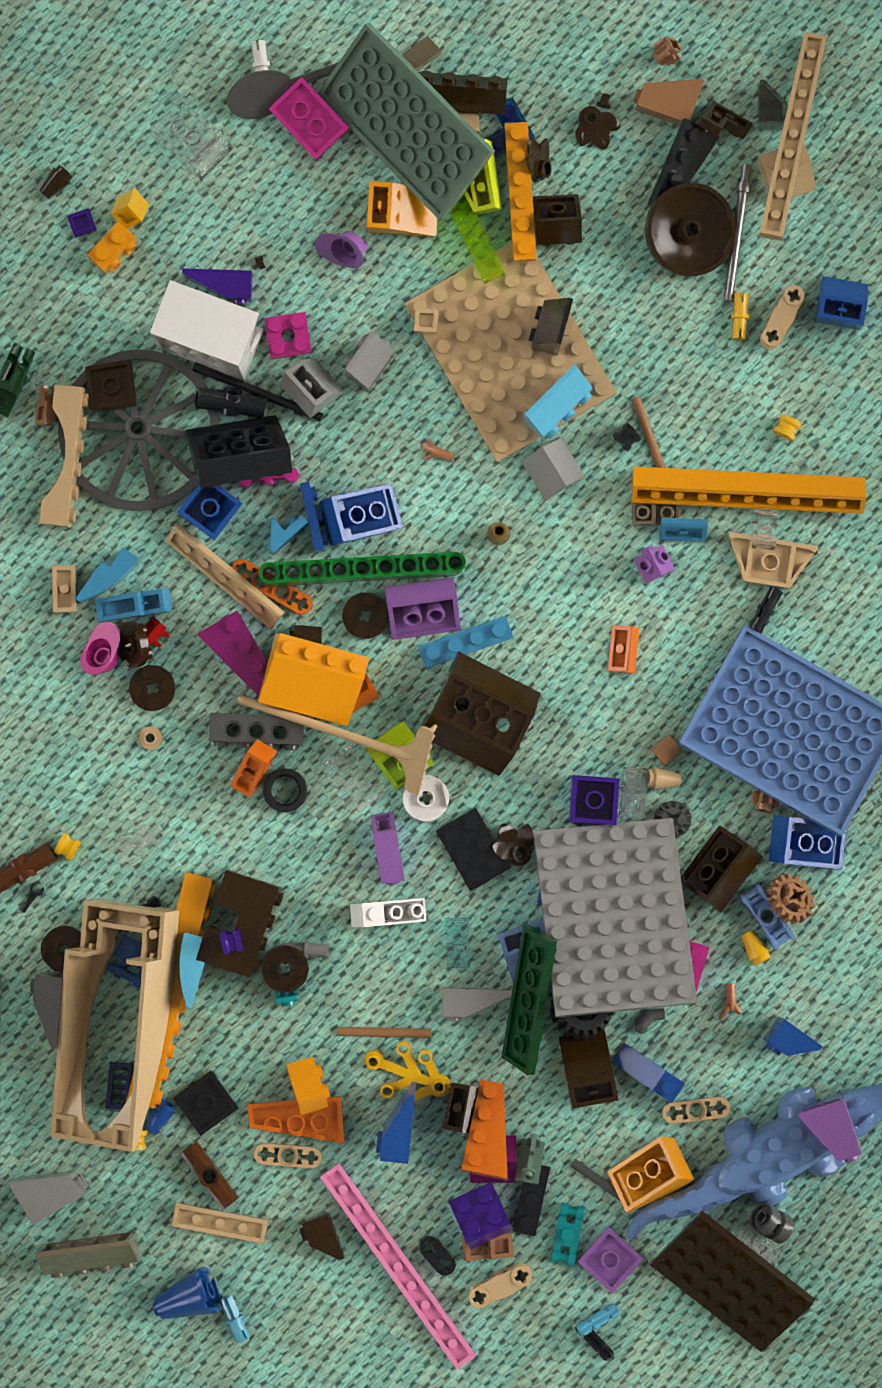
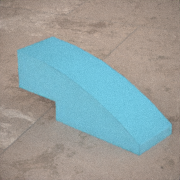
(189, 968)

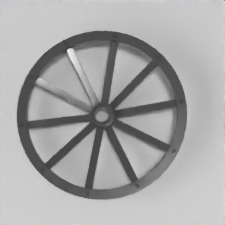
(154, 502)

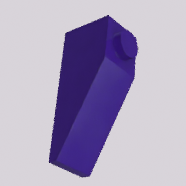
(228, 284)

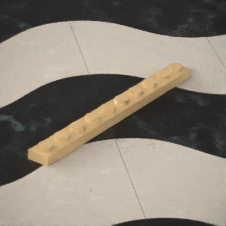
(793, 136)

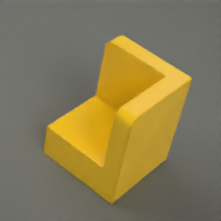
(130, 208)

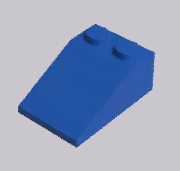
(361, 514)
(805, 843)
(396, 1134)

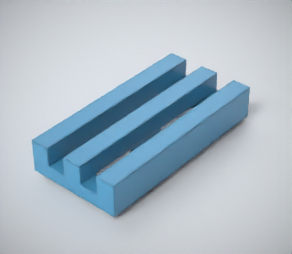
(685, 529)

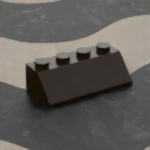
(470, 91)

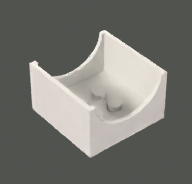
(206, 330)

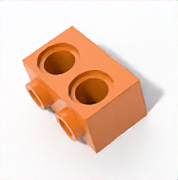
(253, 768)

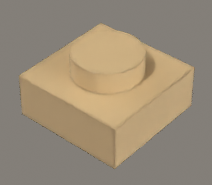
(426, 320)

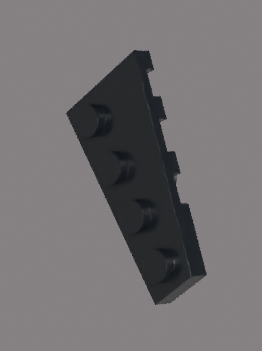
(685, 157)

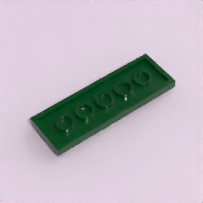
(529, 999)

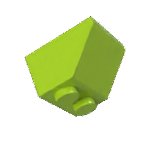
(390, 766)

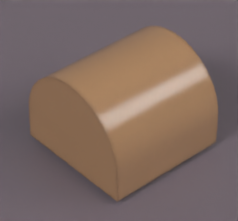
(666, 750)

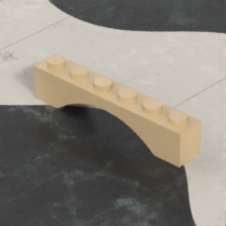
(59, 502)

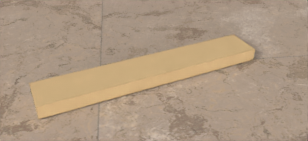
(224, 576)

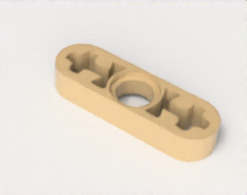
(712, 1102)
(271, 1148)

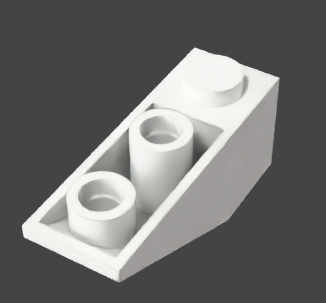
(388, 912)

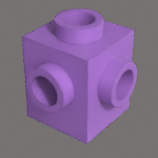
(653, 563)

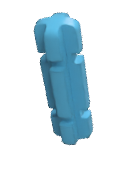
(597, 1319)

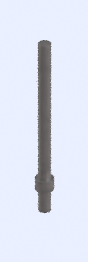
(743, 189)

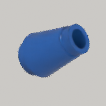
(159, 1116)

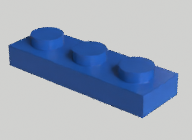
(314, 517)

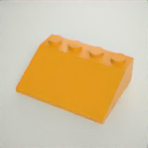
(312, 679)

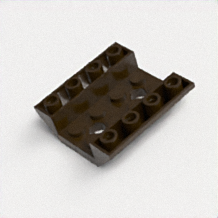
(474, 730)

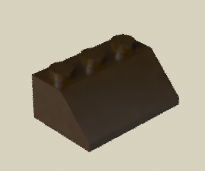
(720, 868)

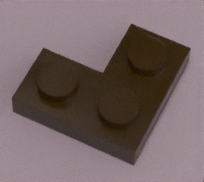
(720, 117)

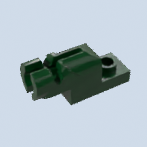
(13, 377)

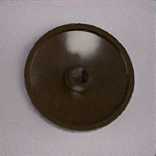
(690, 229)

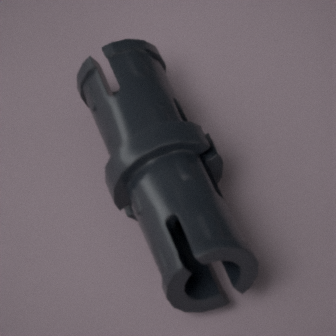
(765, 609)

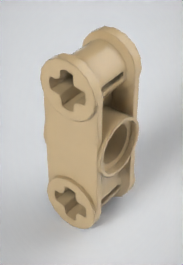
(782, 317)
(500, 1285)

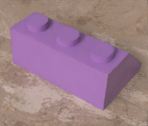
(423, 608)

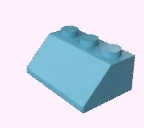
(558, 403)

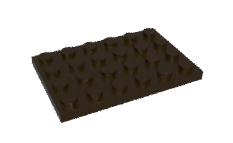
(732, 1281)

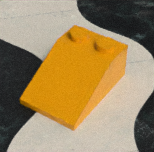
(650, 1174)

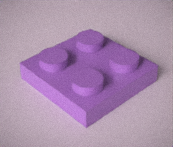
(610, 1259)

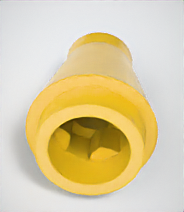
(755, 949)

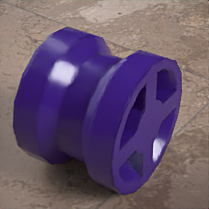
(231, 941)

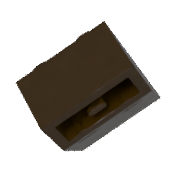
(588, 1070)

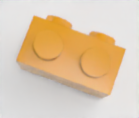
(112, 248)
(307, 1085)

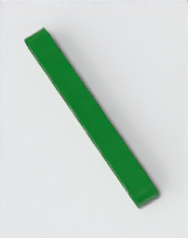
(352, 575)

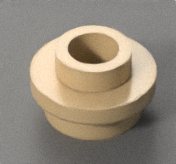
(157, 741)

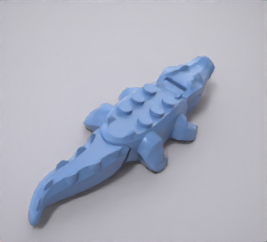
(765, 1157)

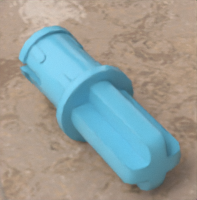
(234, 1319)

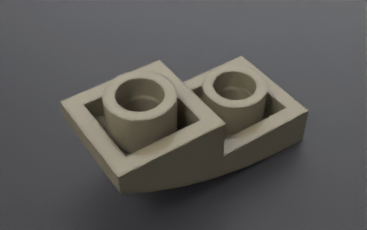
(652, 513)

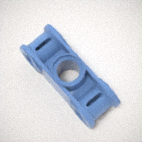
(776, 926)

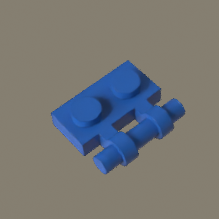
(127, 949)

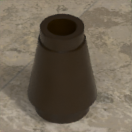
(56, 181)

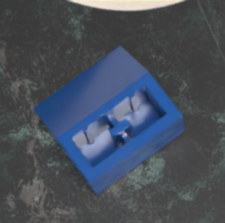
(842, 303)

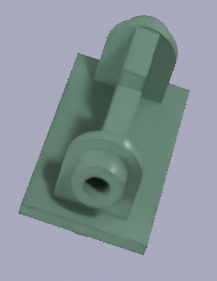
(530, 1160)

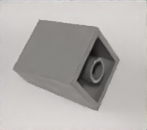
(47, 1193)

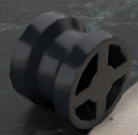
(627, 436)

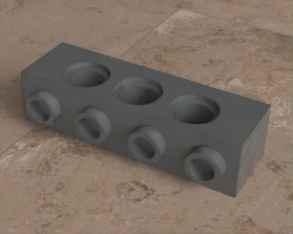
(221, 721)

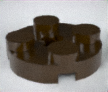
(359, 627)
(134, 644)
(165, 687)
(55, 939)
(285, 955)

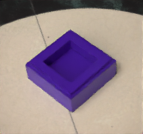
(81, 223)

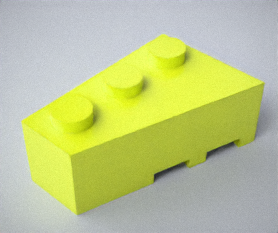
(484, 191)

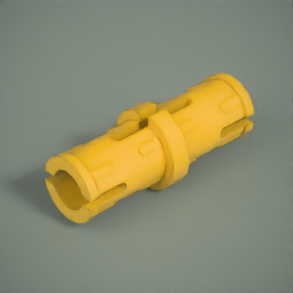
(740, 316)

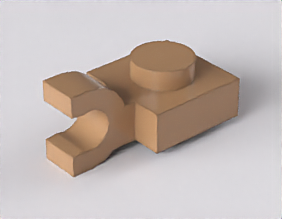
(44, 412)

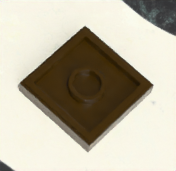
(111, 386)

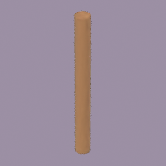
(647, 431)
(384, 1032)

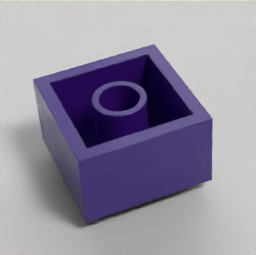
(594, 800)
(480, 1215)

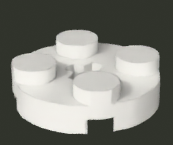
(436, 806)

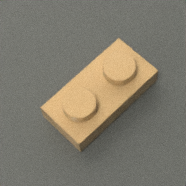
(64, 589)

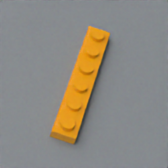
(520, 192)

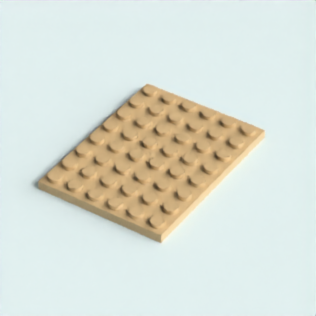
(488, 352)

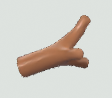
(436, 452)
(730, 1003)

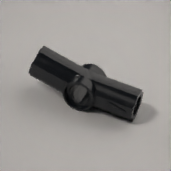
(230, 402)

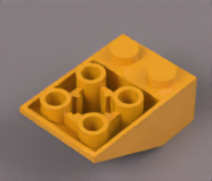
(398, 211)

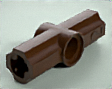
(26, 866)
(219, 1188)

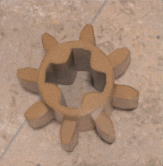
(667, 51)
(763, 802)

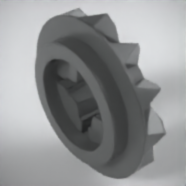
(673, 808)

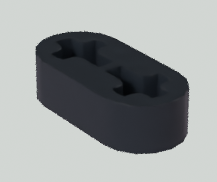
(441, 1251)

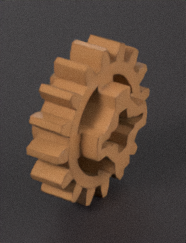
(791, 910)

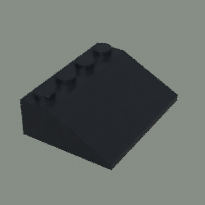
(239, 451)

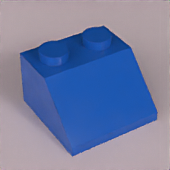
(209, 509)
(788, 1039)

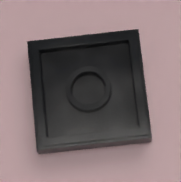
(206, 1103)

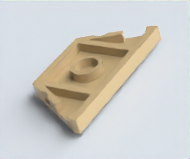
(770, 567)

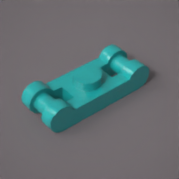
(567, 1234)

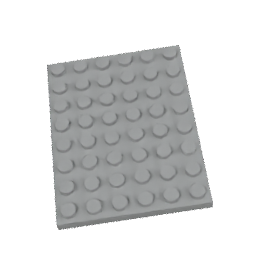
(615, 916)

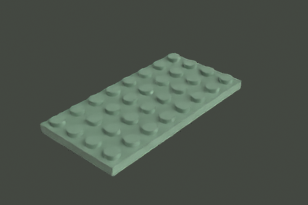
(405, 122)

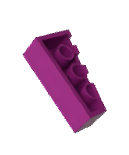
(238, 649)

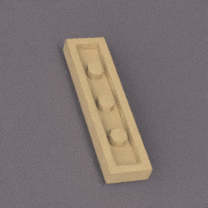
(220, 1222)

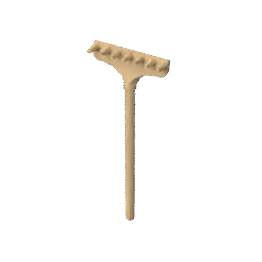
(412, 756)

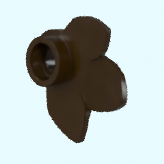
(595, 131)
(538, 159)
(514, 840)

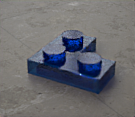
(512, 115)

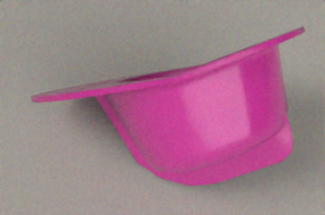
(101, 649)

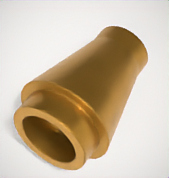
(498, 539)

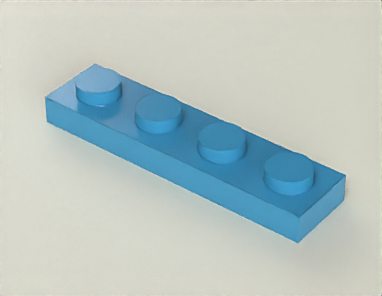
(466, 641)

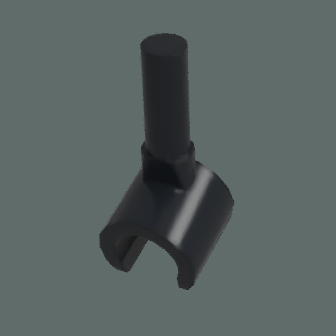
(31, 897)

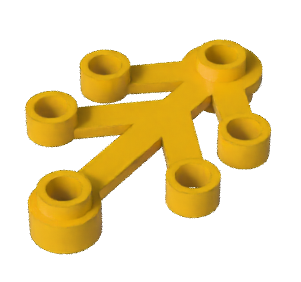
(411, 1073)

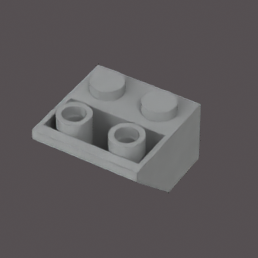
(368, 361)
(310, 386)

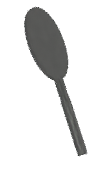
(260, 90)

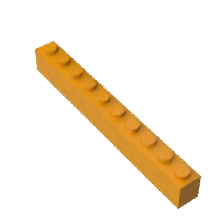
(748, 490)
(192, 913)

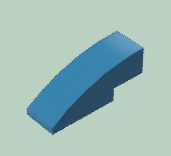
(107, 576)
(133, 605)

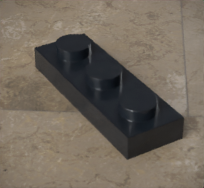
(530, 1204)

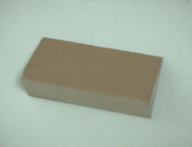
(422, 53)

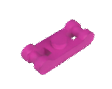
(271, 480)

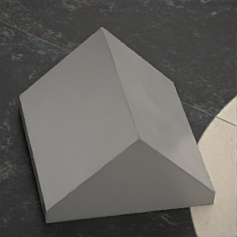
(552, 468)

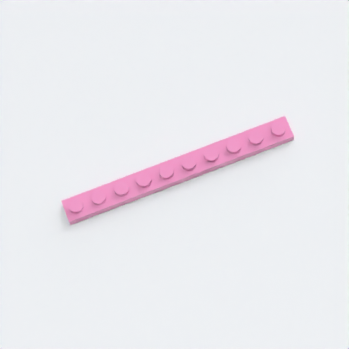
(398, 1266)

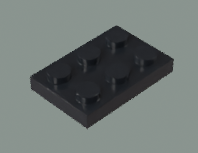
(471, 849)

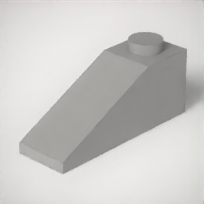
(467, 1001)

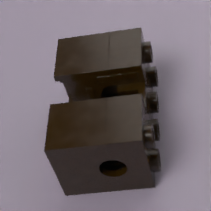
(256, 905)

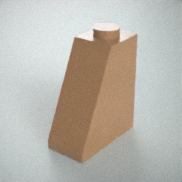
(669, 99)

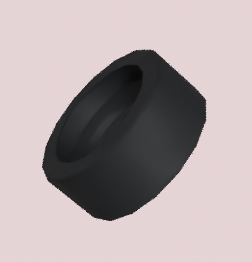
(267, 787)

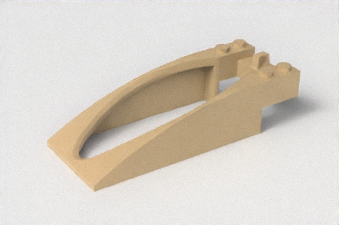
(81, 980)

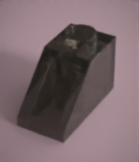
(771, 107)

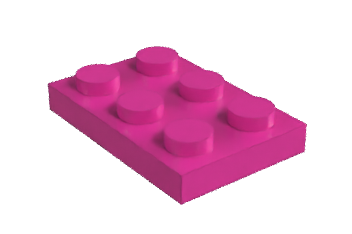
(309, 118)

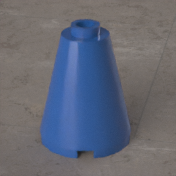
(189, 1297)

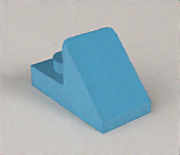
(281, 537)

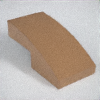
(494, 1249)

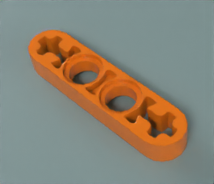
(271, 591)

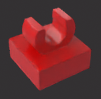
(154, 630)

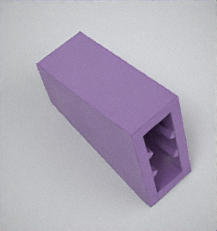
(387, 848)
(833, 1127)

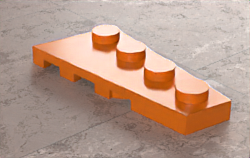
(286, 1118)
(486, 1140)

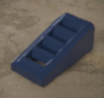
(109, 1106)

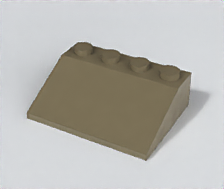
(88, 1253)

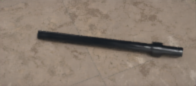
(254, 390)

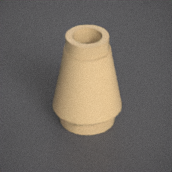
(661, 779)

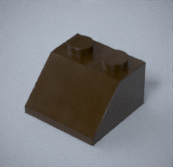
(557, 219)

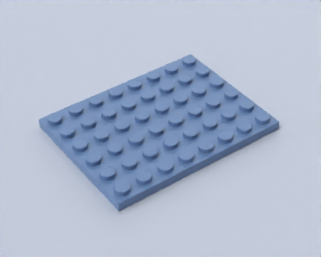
(789, 731)

